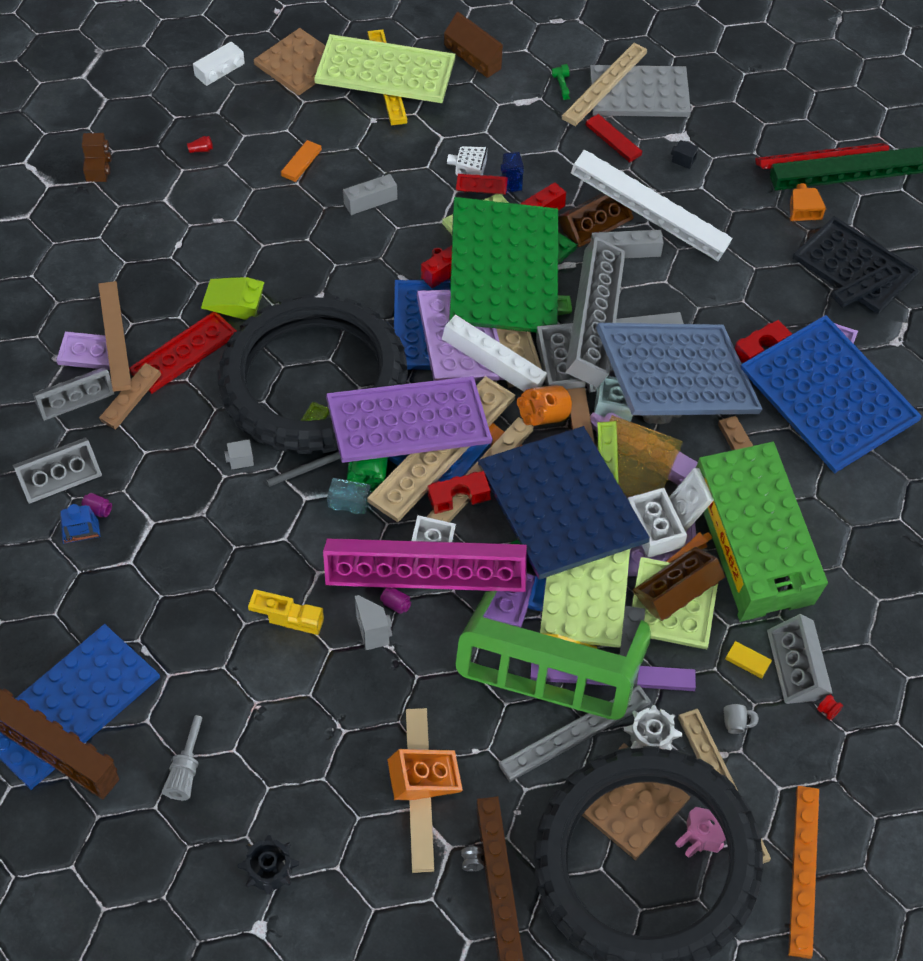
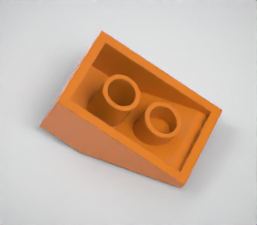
(423, 773)

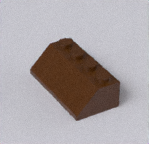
(473, 45)
(593, 216)
(679, 583)

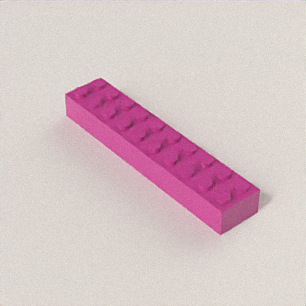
(425, 565)

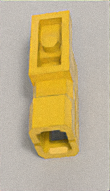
(286, 613)

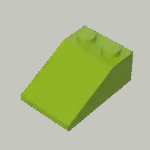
(233, 296)

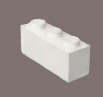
(218, 63)

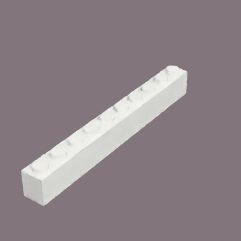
(651, 205)

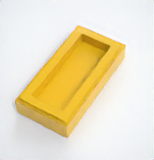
(748, 659)

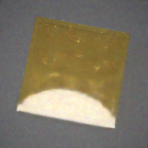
(643, 457)

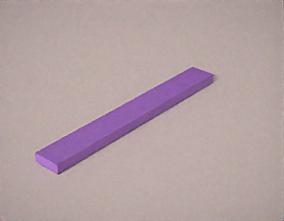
(647, 677)

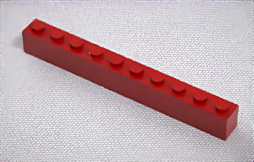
(438, 268)

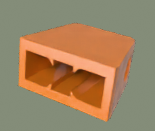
(806, 204)

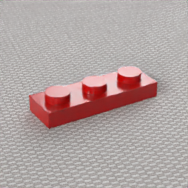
(481, 184)

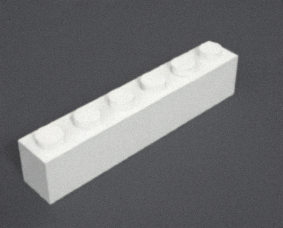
(492, 354)

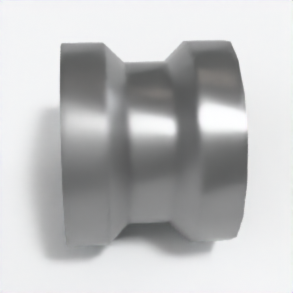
(472, 858)

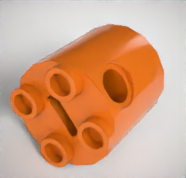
(544, 405)

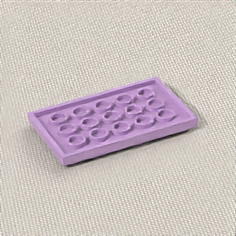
(445, 359)

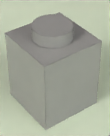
(239, 454)

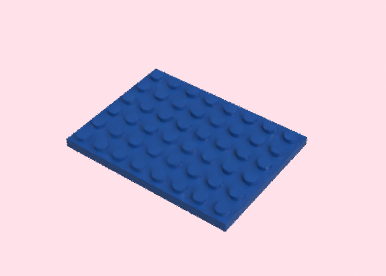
(830, 393)

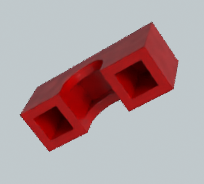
(768, 336)
(472, 485)

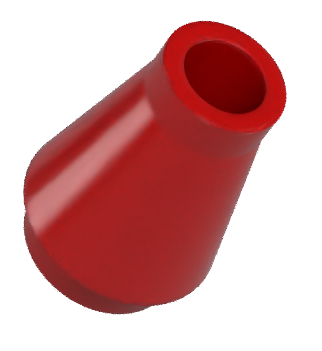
(201, 144)

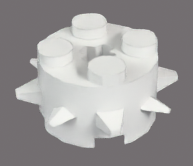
(652, 721)

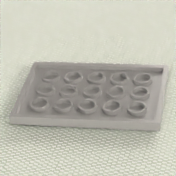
(645, 92)

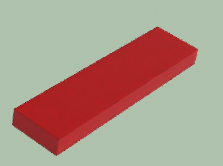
(614, 138)

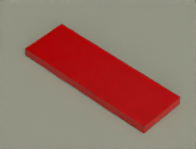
(186, 349)

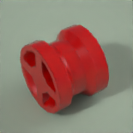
(830, 707)

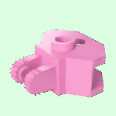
(702, 832)

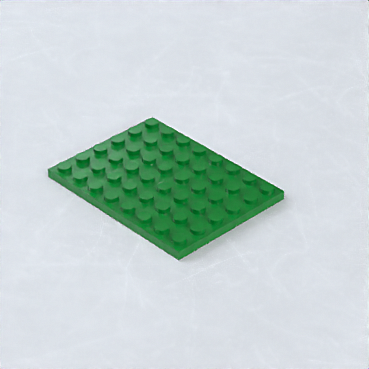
(504, 265)

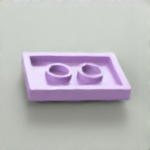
(83, 351)

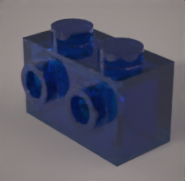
(512, 168)

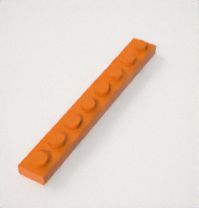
(804, 873)

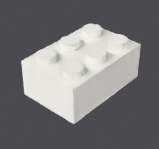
(659, 521)

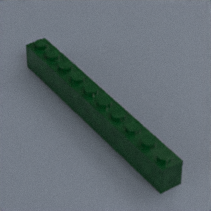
(847, 168)

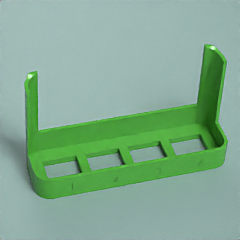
(553, 654)

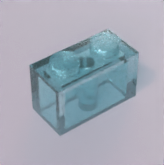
(348, 496)

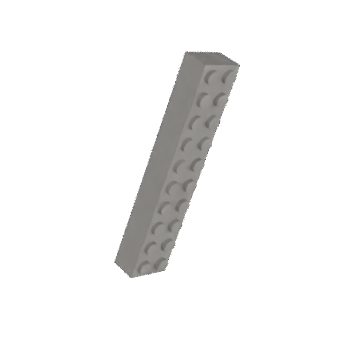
(595, 304)

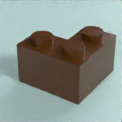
(96, 157)

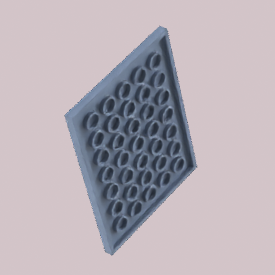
(678, 369)

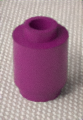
(98, 504)
(395, 600)

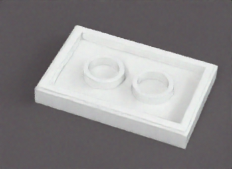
(691, 498)

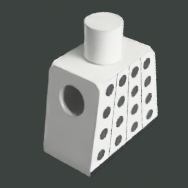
(469, 160)

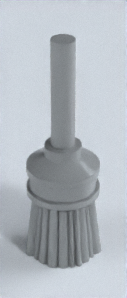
(183, 767)

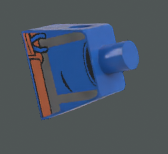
(79, 524)

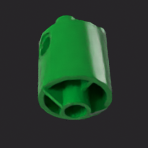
(368, 471)

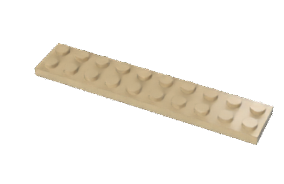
(411, 478)

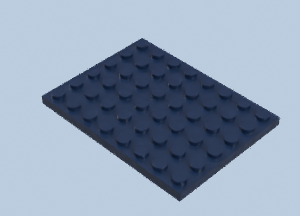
(563, 502)

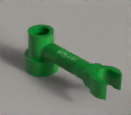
(561, 73)

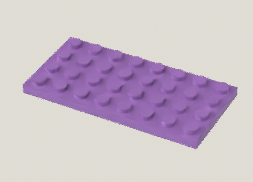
(408, 419)

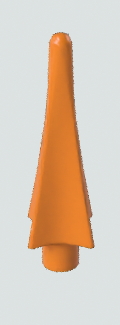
(698, 541)

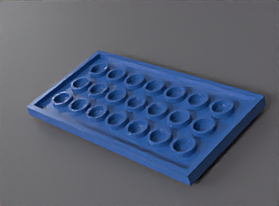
(81, 695)

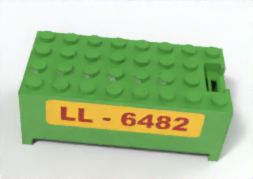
(760, 531)

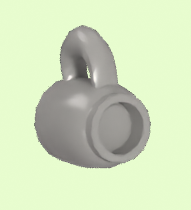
(736, 718)

